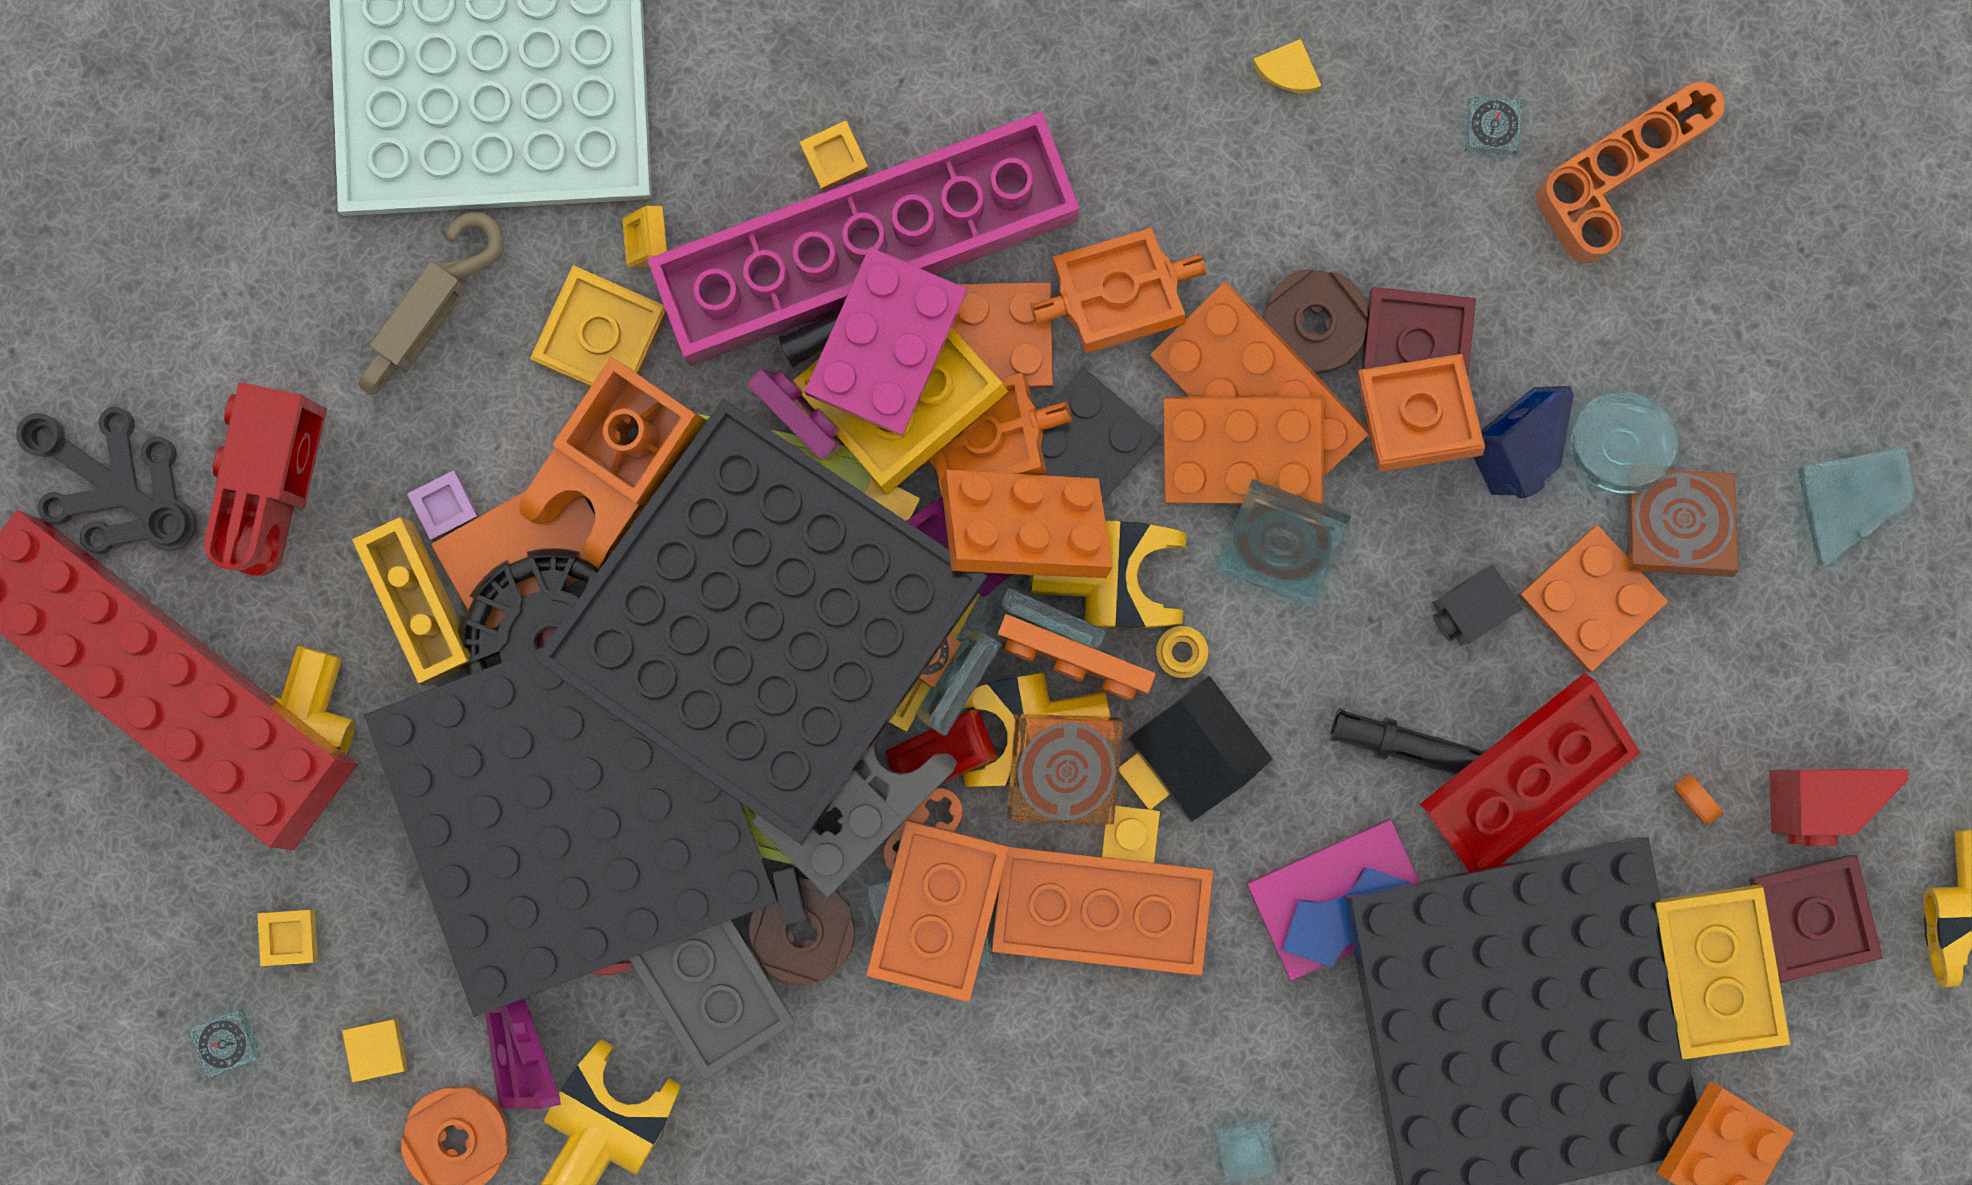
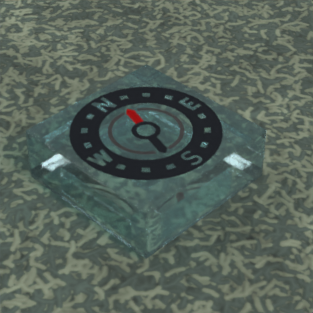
(1493, 125)
(224, 1043)

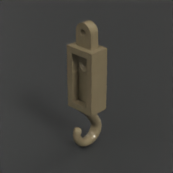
(428, 304)

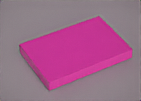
(1322, 878)

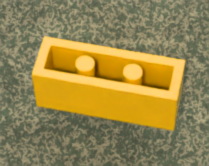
(413, 600)

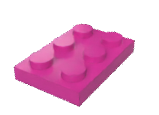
(886, 341)

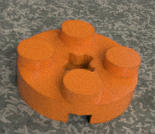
(465, 1109)

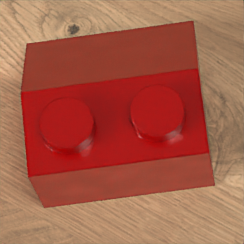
(1828, 802)

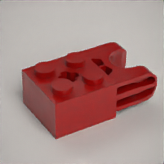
(261, 476)

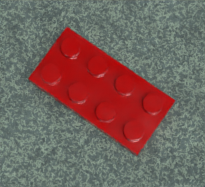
(1531, 776)

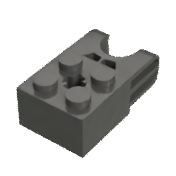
(872, 808)

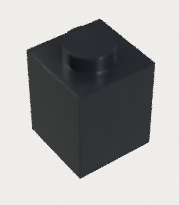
(1474, 607)

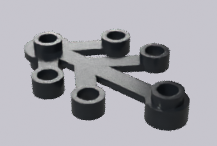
(115, 486)

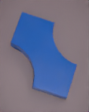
(1322, 928)

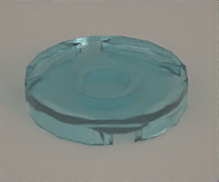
(1624, 442)

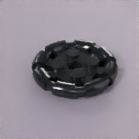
(524, 616)

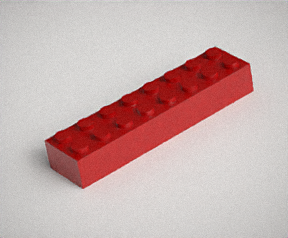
(164, 686)

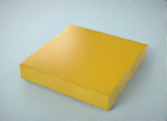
(597, 322)

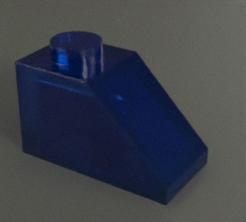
(1526, 442)

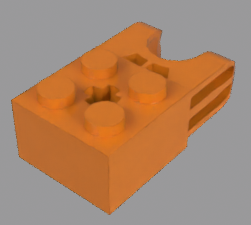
(604, 464)

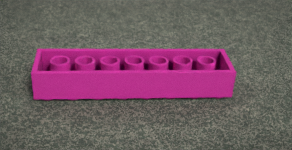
(807, 255)

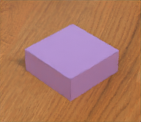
(443, 505)

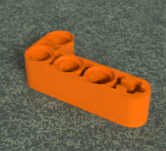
(1632, 158)

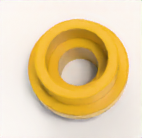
(1194, 640)

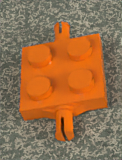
(1118, 290)
(1004, 436)

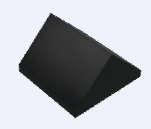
(1200, 749)

